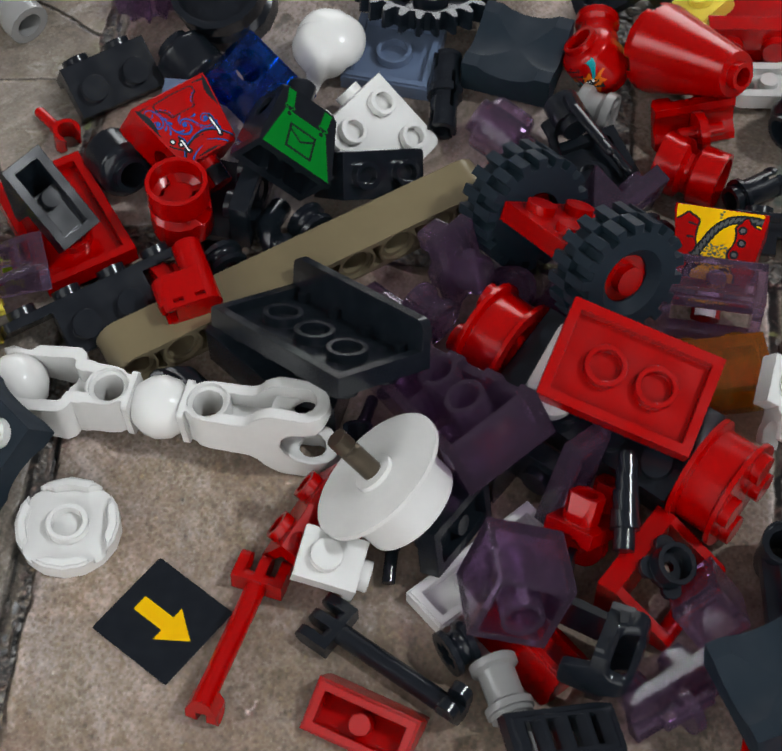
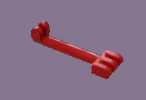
(255, 585)

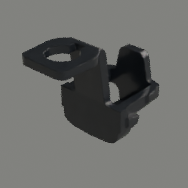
(620, 646)

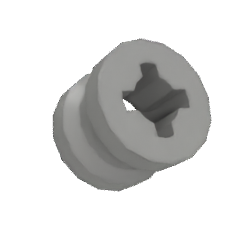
(600, 106)

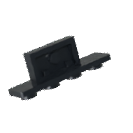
(87, 311)

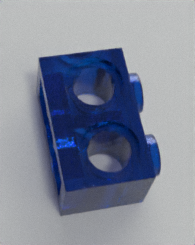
(260, 71)

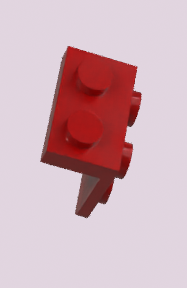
(754, 28)

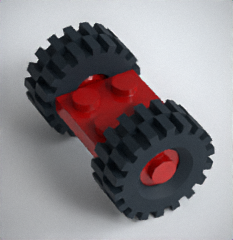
(533, 210)

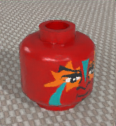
(596, 59)

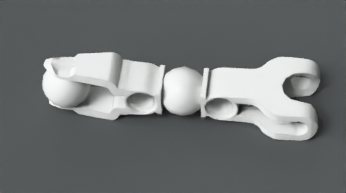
(246, 421)

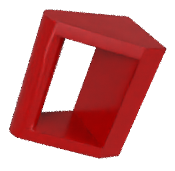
(624, 575)

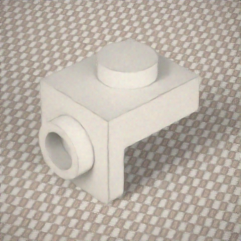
(332, 563)

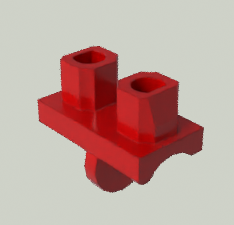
(696, 117)
(586, 519)

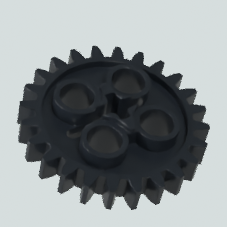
(425, 14)

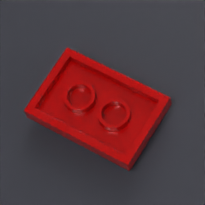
(96, 249)
(630, 379)

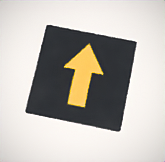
(162, 621)

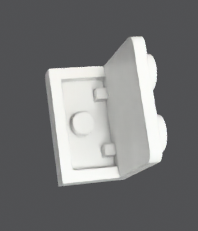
(379, 120)

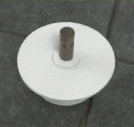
(385, 483)

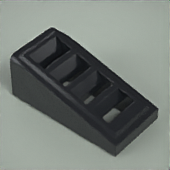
(593, 725)

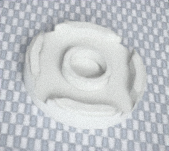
(68, 527)

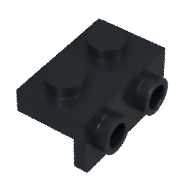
(110, 77)

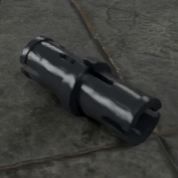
(445, 93)

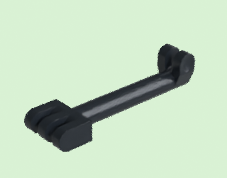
(339, 631)

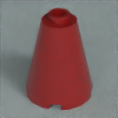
(684, 56)

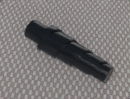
(626, 503)

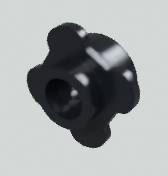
(680, 563)

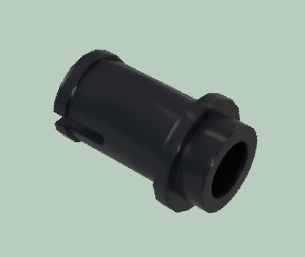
(752, 190)

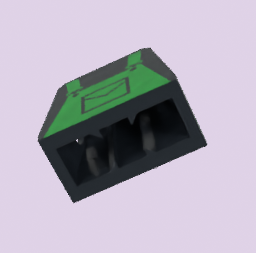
(289, 140)

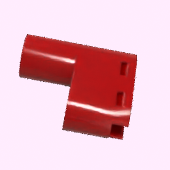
(191, 288)

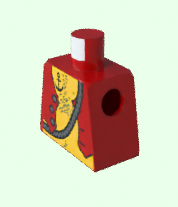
(719, 235)

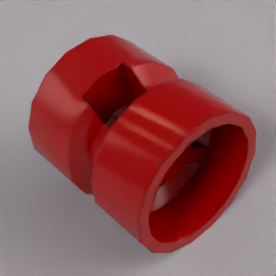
(692, 171)
(179, 199)

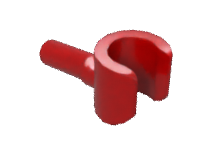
(60, 128)

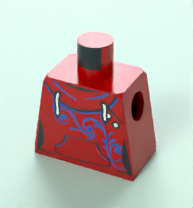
(183, 124)

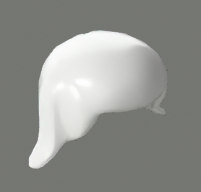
(327, 44)

